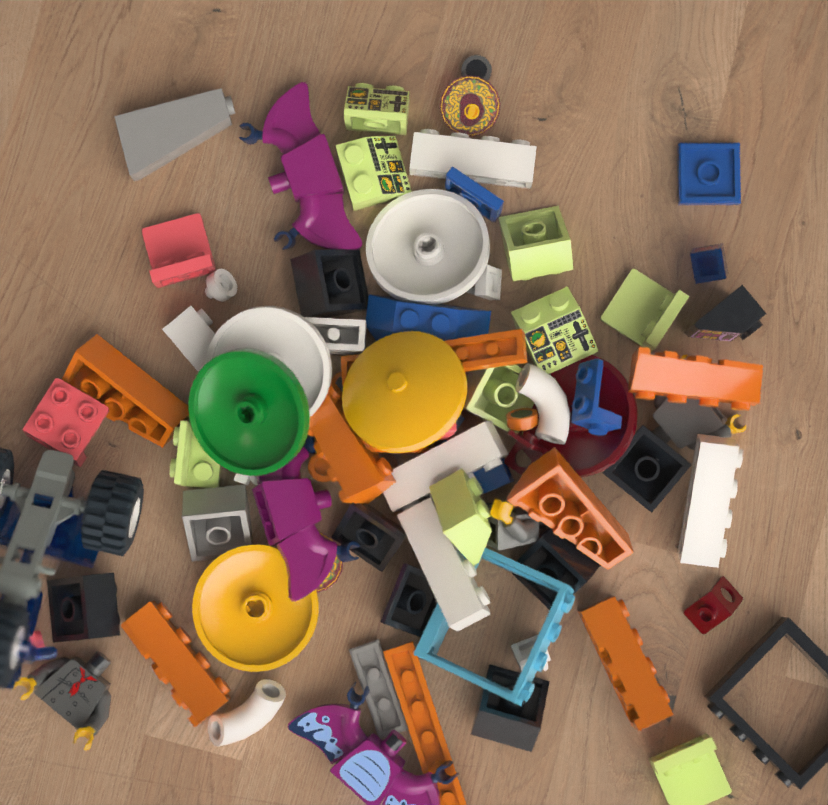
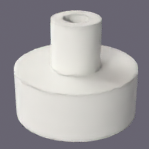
(220, 285)

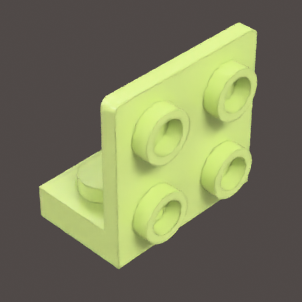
(643, 310)
(193, 464)
(691, 773)

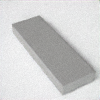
(382, 696)

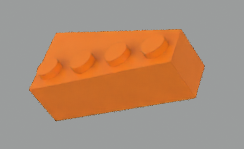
(625, 663)

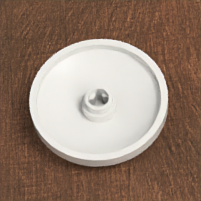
(428, 247)
(285, 337)

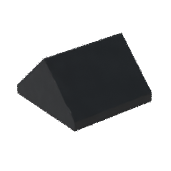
(648, 469)
(373, 531)
(410, 602)

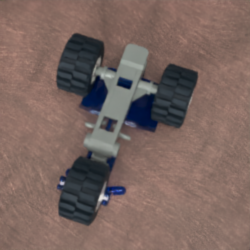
(56, 527)

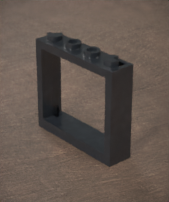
(741, 728)

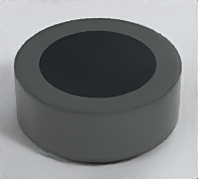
(477, 66)

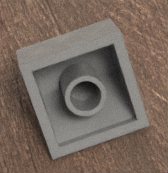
(216, 521)

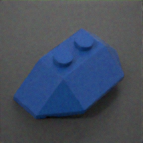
(448, 322)

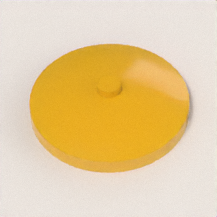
(404, 391)
(247, 613)

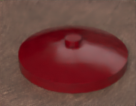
(589, 452)

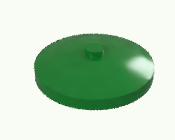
(249, 412)

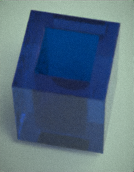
(709, 263)

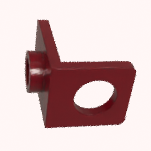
(525, 440)
(713, 607)

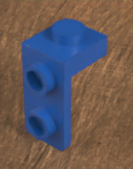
(586, 400)

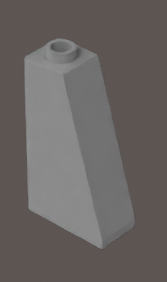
(170, 129)

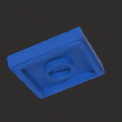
(709, 174)
(485, 201)

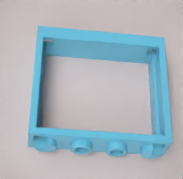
(438, 627)

